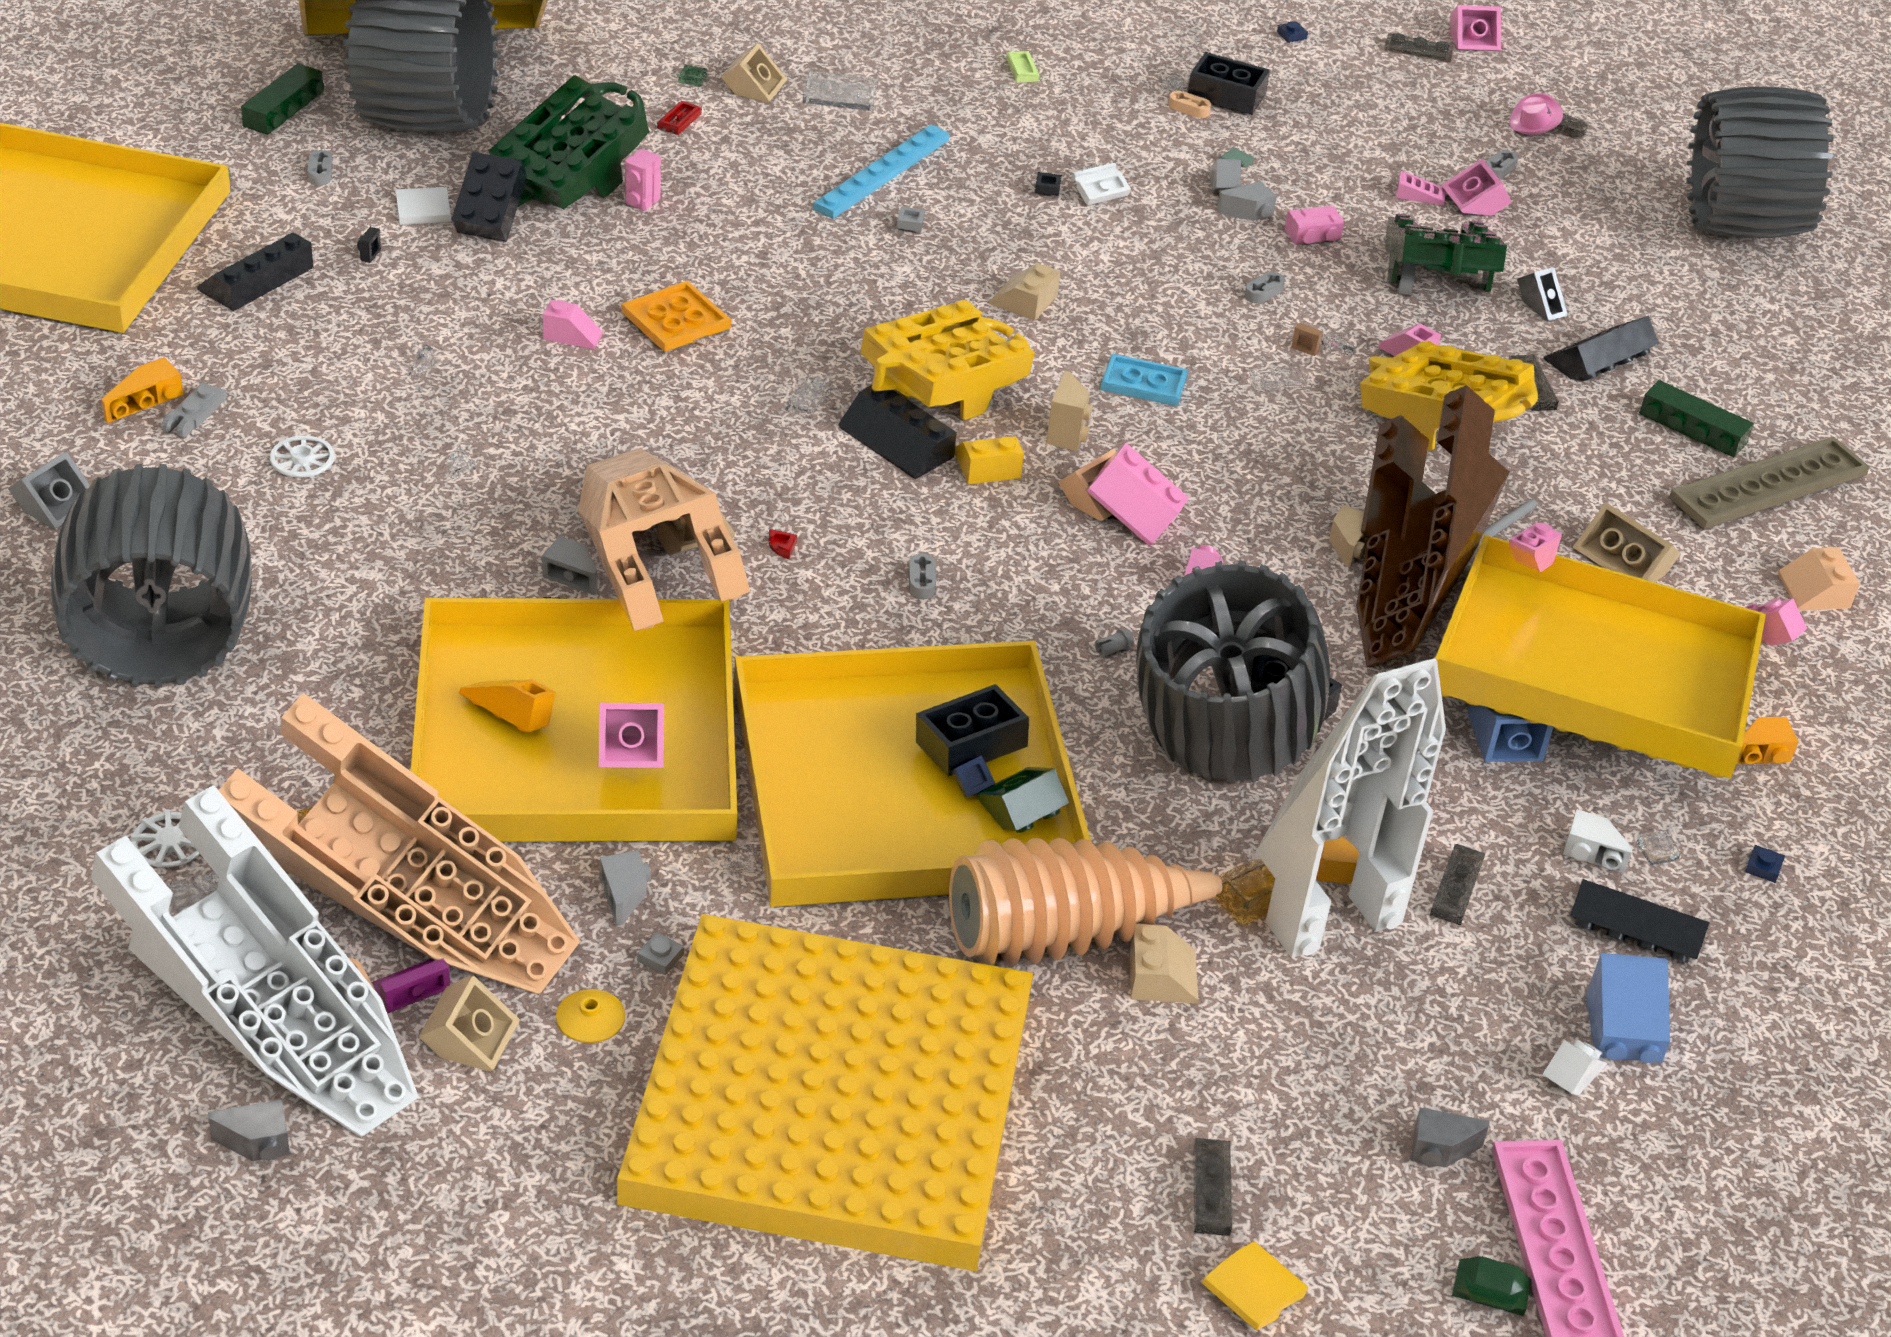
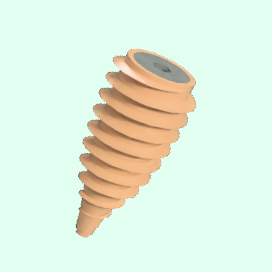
(1060, 895)

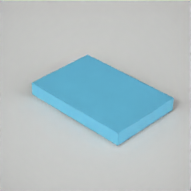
(1144, 379)

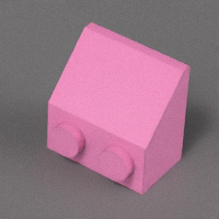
(1476, 27)
(1477, 190)
(631, 735)

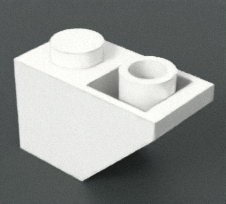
(1597, 842)
(1575, 1066)

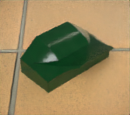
(1492, 1284)

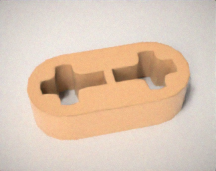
(1189, 104)

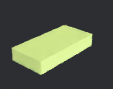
(1022, 66)

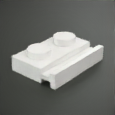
(1101, 184)

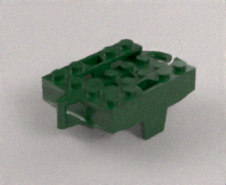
(582, 146)
(1445, 250)

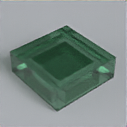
(692, 75)

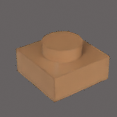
(1307, 339)

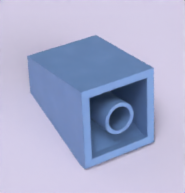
(1508, 736)
(1630, 1007)

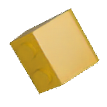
(990, 459)

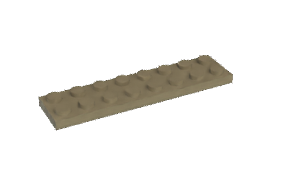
(1768, 482)

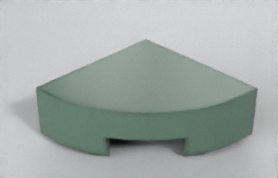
(1236, 154)

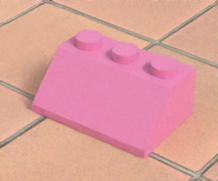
(1137, 494)

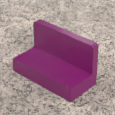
(413, 984)

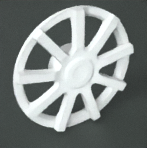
(302, 456)
(166, 839)

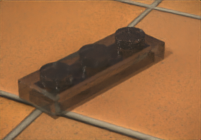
(1419, 47)
(1546, 397)
(1457, 884)
(1212, 1187)

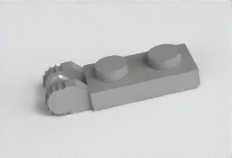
(194, 409)

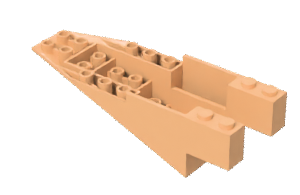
(641, 491)
(406, 858)

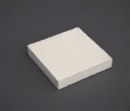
(423, 206)

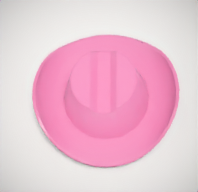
(1536, 114)

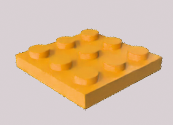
(675, 315)

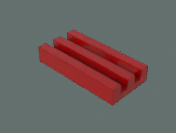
(683, 119)

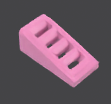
(1418, 189)

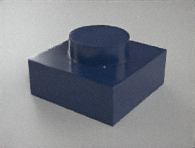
(1292, 31)
(973, 776)
(1765, 863)

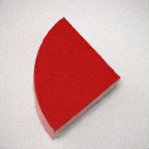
(782, 542)

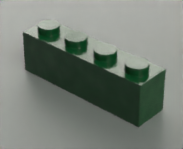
(282, 99)
(1696, 418)

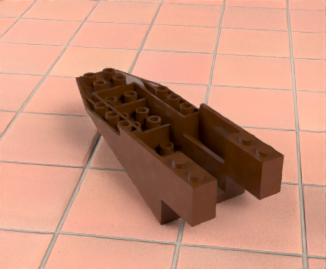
(1422, 537)

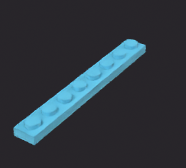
(881, 171)

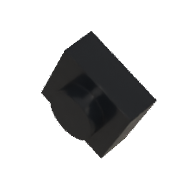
(1048, 184)
(369, 244)

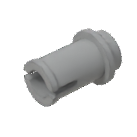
(1119, 641)

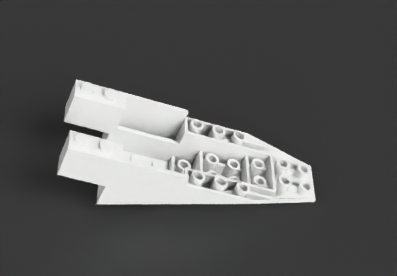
(1366, 785)
(263, 969)

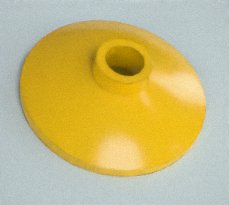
(590, 1016)

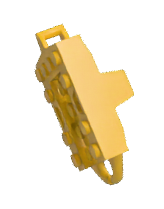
(946, 364)
(1420, 377)

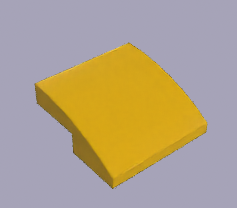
(1255, 1285)

